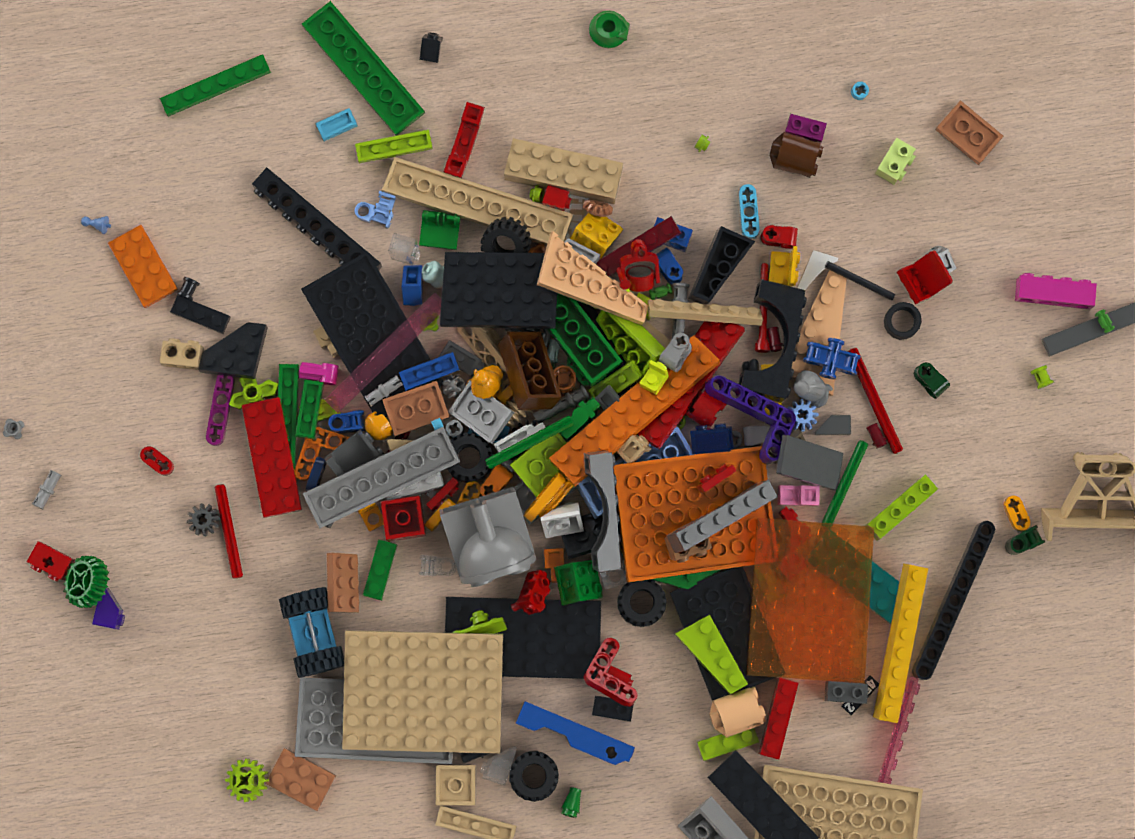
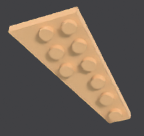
(584, 281)
(822, 323)

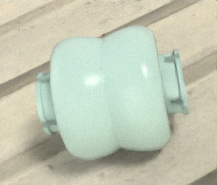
(433, 274)

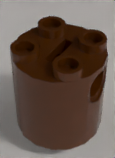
(795, 154)

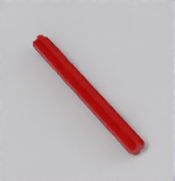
(877, 405)

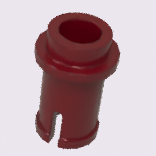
(774, 339)
(876, 436)

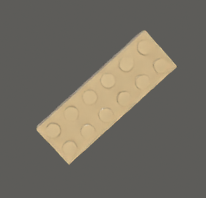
(564, 169)

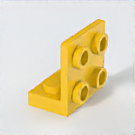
(596, 233)
(783, 267)

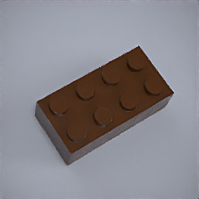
(529, 370)

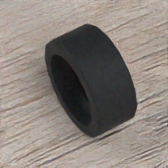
(907, 307)

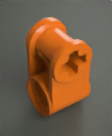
(497, 478)

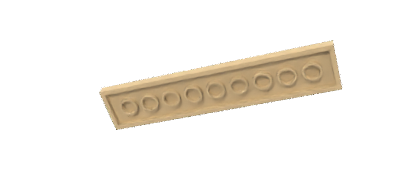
(472, 200)

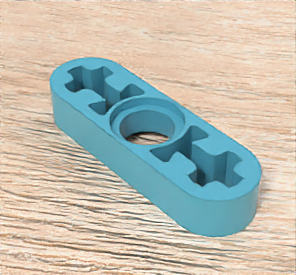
(753, 198)

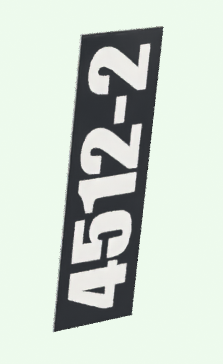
(872, 685)

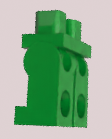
(581, 416)

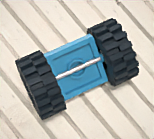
(311, 632)

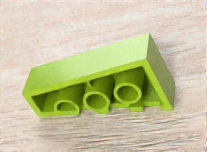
(630, 340)
(711, 651)

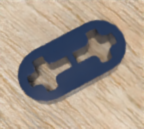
(316, 473)

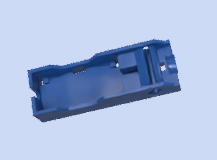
(579, 736)

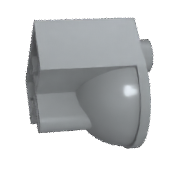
(488, 537)

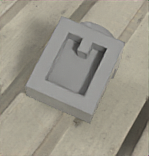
(945, 256)

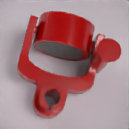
(638, 277)

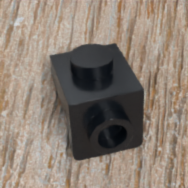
(430, 47)

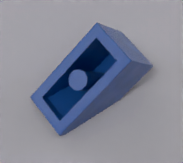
(412, 285)

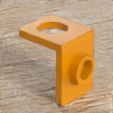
(368, 510)

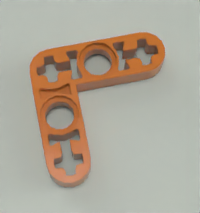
(316, 446)

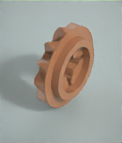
(597, 208)

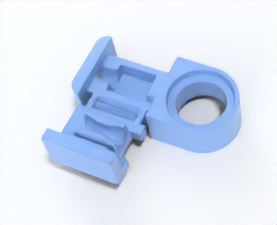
(381, 212)

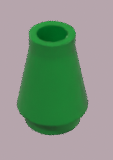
(571, 805)

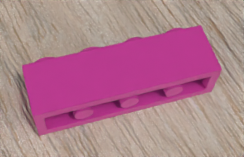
(1055, 291)

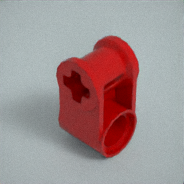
(782, 236)

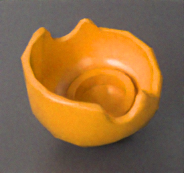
(378, 426)

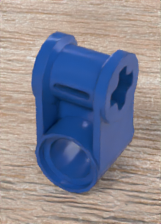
(668, 264)
(349, 422)

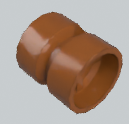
(565, 378)

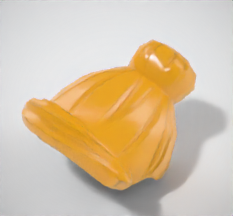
(486, 381)

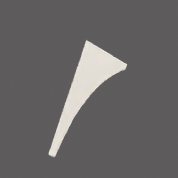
(815, 267)

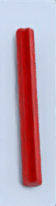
(228, 531)

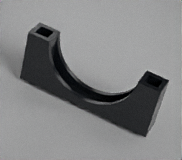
(786, 305)

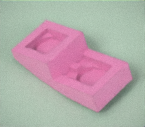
(798, 495)

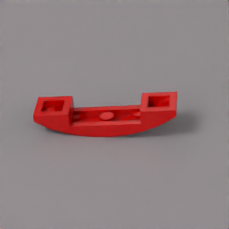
(465, 140)

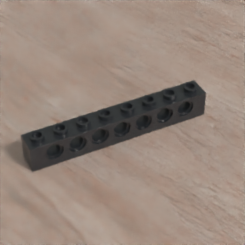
(269, 180)

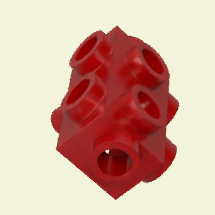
(533, 592)

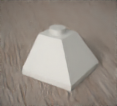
(562, 520)

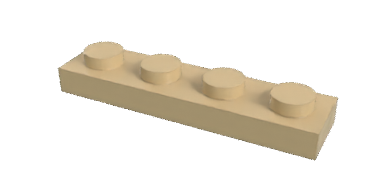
(474, 824)

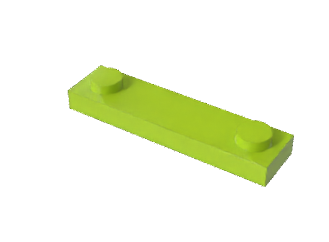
(393, 146)

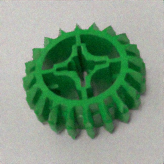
(86, 581)

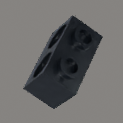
(611, 709)

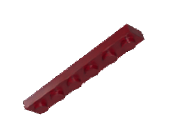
(653, 239)

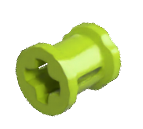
(1042, 377)

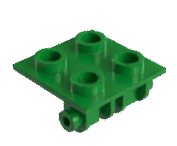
(439, 230)

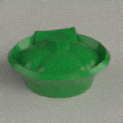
(609, 29)

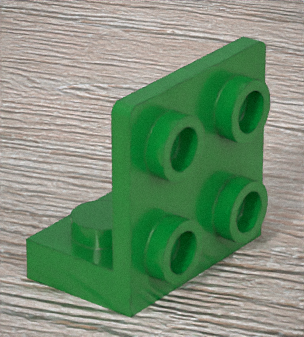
(578, 582)

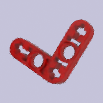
(603, 677)

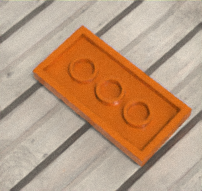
(143, 266)

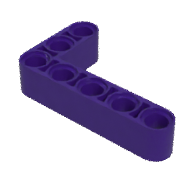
(757, 411)

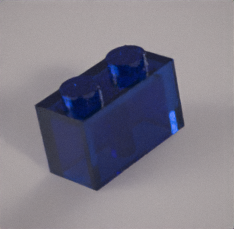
(711, 439)

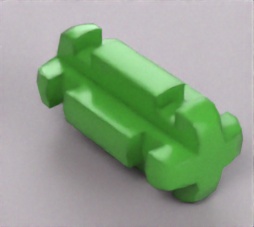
(660, 291)
(1104, 321)

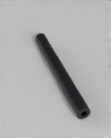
(859, 280)

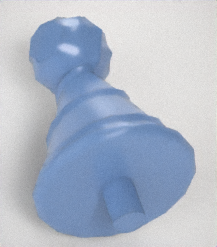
(100, 224)

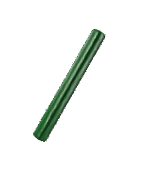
(529, 442)
(845, 482)

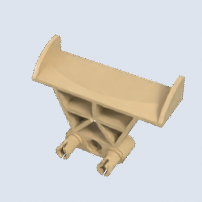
(1091, 466)

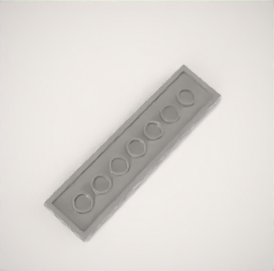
(381, 477)

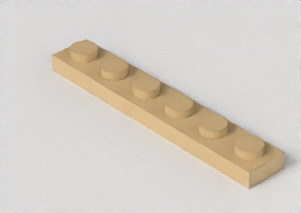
(704, 312)

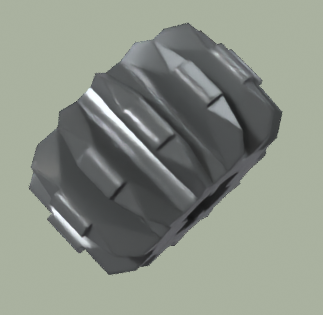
(197, 524)

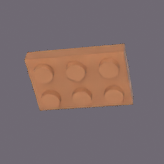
(969, 132)
(415, 408)
(342, 583)
(300, 779)

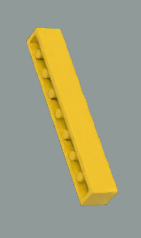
(900, 643)

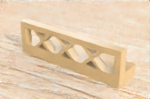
(490, 339)

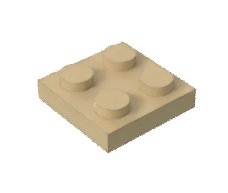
(455, 784)

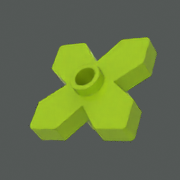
(264, 390)

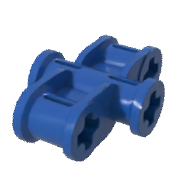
(831, 358)

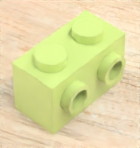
(895, 161)

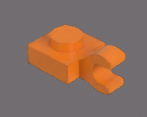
(553, 558)

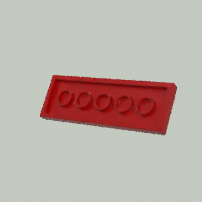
(271, 457)

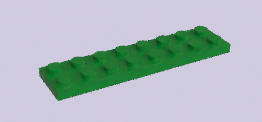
(363, 68)

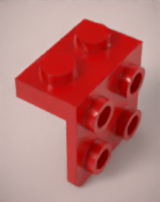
(925, 277)

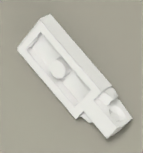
(518, 435)

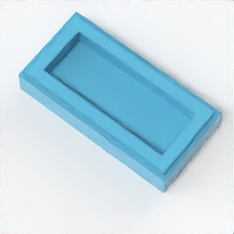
(336, 124)

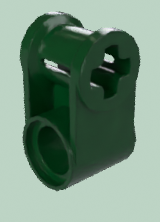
(933, 381)
(1027, 539)

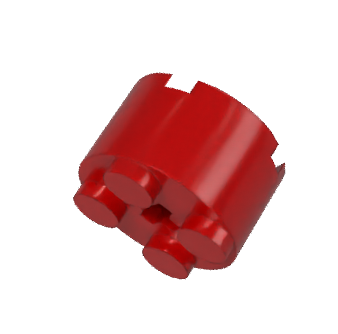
(704, 409)

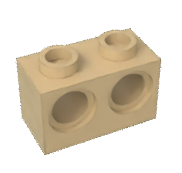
(181, 360)

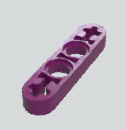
(223, 409)

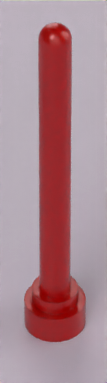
(762, 344)

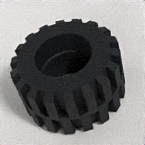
(508, 228)
(481, 469)
(648, 618)
(546, 788)

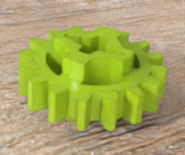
(256, 780)

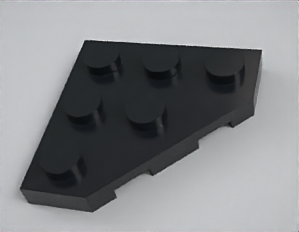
(236, 353)

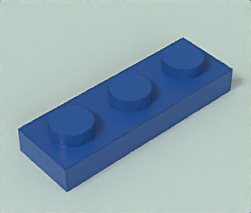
(429, 371)

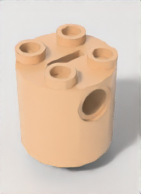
(737, 712)

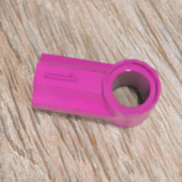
(323, 373)

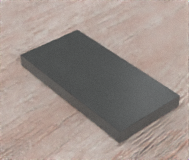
(809, 462)

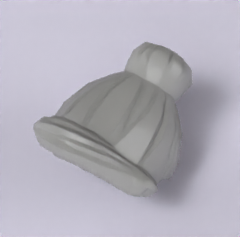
(812, 388)

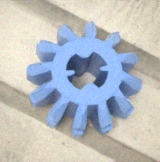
(809, 418)

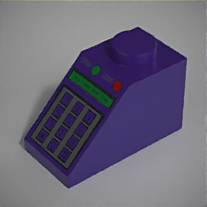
(108, 612)

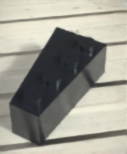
(720, 261)

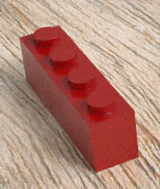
(778, 718)

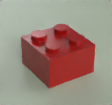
(403, 518)

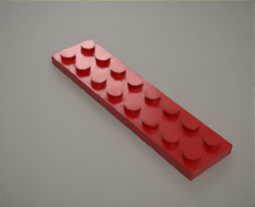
(720, 340)

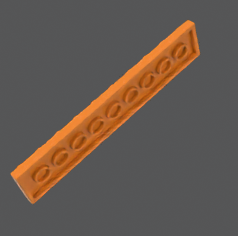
(632, 414)

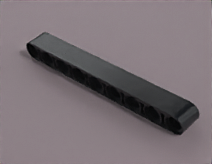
(960, 593)

